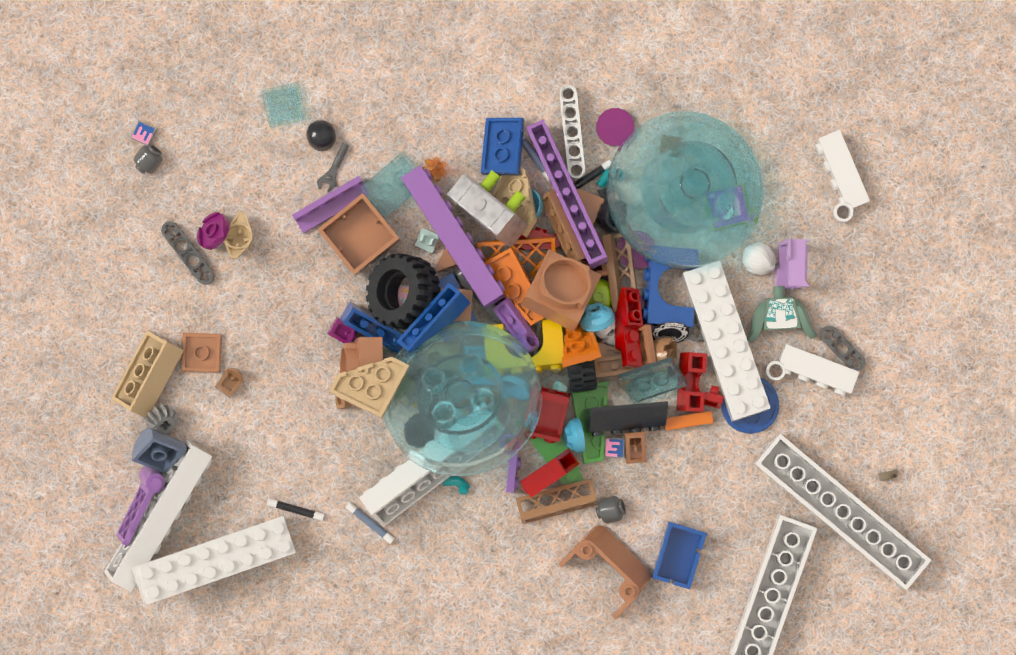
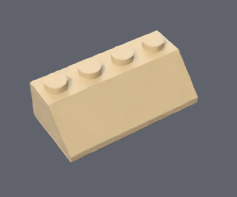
(147, 374)

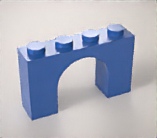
(655, 309)

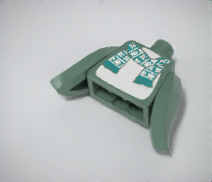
(780, 313)

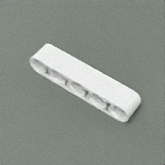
(568, 123)

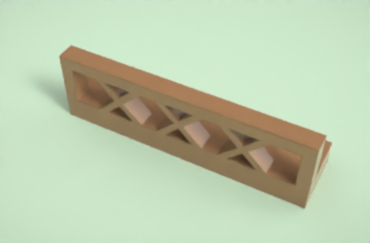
(562, 227)
(614, 269)
(558, 508)

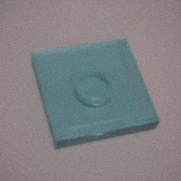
(284, 105)

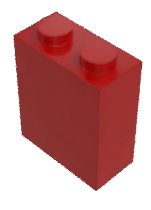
(549, 473)

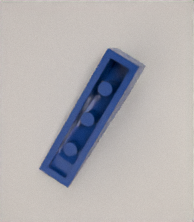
(438, 314)
(364, 323)

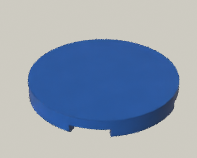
(760, 421)

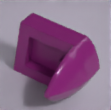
(342, 332)

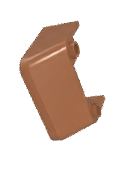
(601, 541)

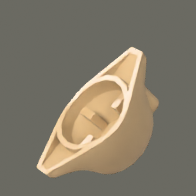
(239, 236)

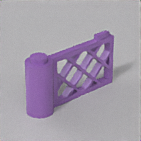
(151, 483)

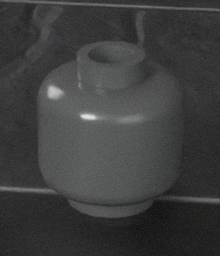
(148, 159)
(611, 509)

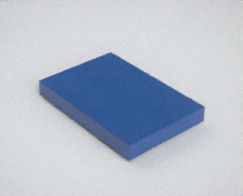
(502, 146)

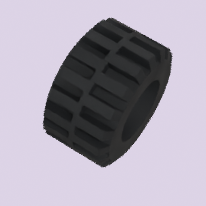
(582, 377)

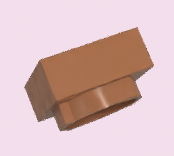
(359, 234)
(561, 290)
(360, 353)

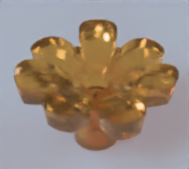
(436, 168)

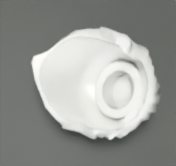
(759, 259)

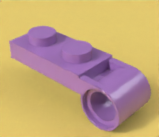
(516, 324)
(512, 481)

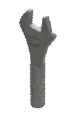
(330, 176)

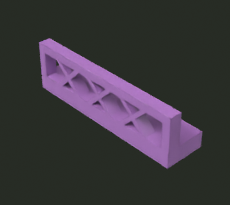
(328, 205)

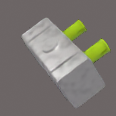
(487, 210)

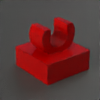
(712, 398)

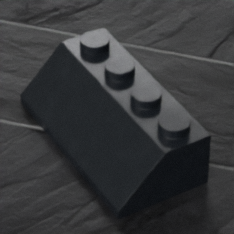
(626, 417)

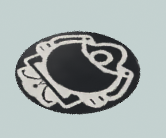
(671, 329)

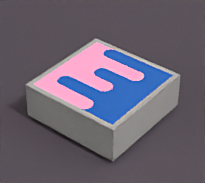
(143, 133)
(614, 447)

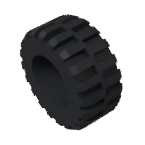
(384, 288)

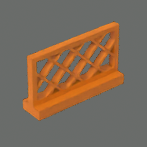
(492, 244)

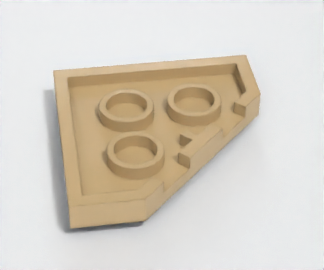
(506, 189)
(371, 385)

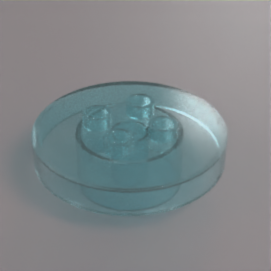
(685, 190)
(465, 400)

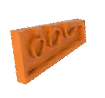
(579, 347)

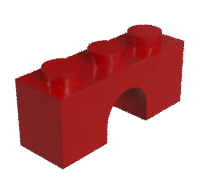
(690, 397)

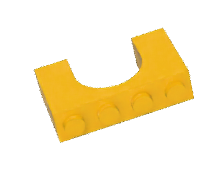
(552, 350)

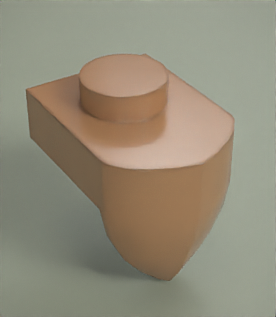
(229, 381)

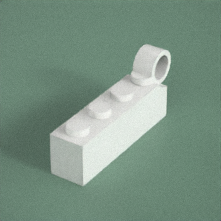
(843, 173)
(814, 368)

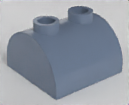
(157, 450)

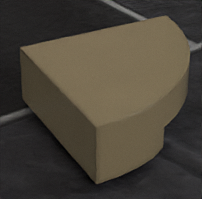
(888, 475)

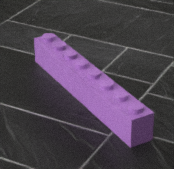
(567, 194)
(453, 237)

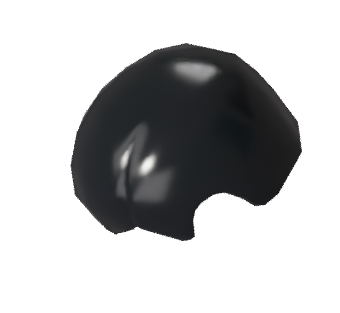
(321, 135)

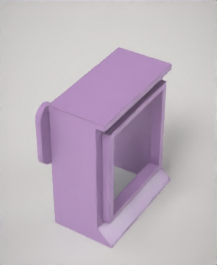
(792, 264)

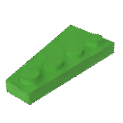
(589, 399)
(550, 451)

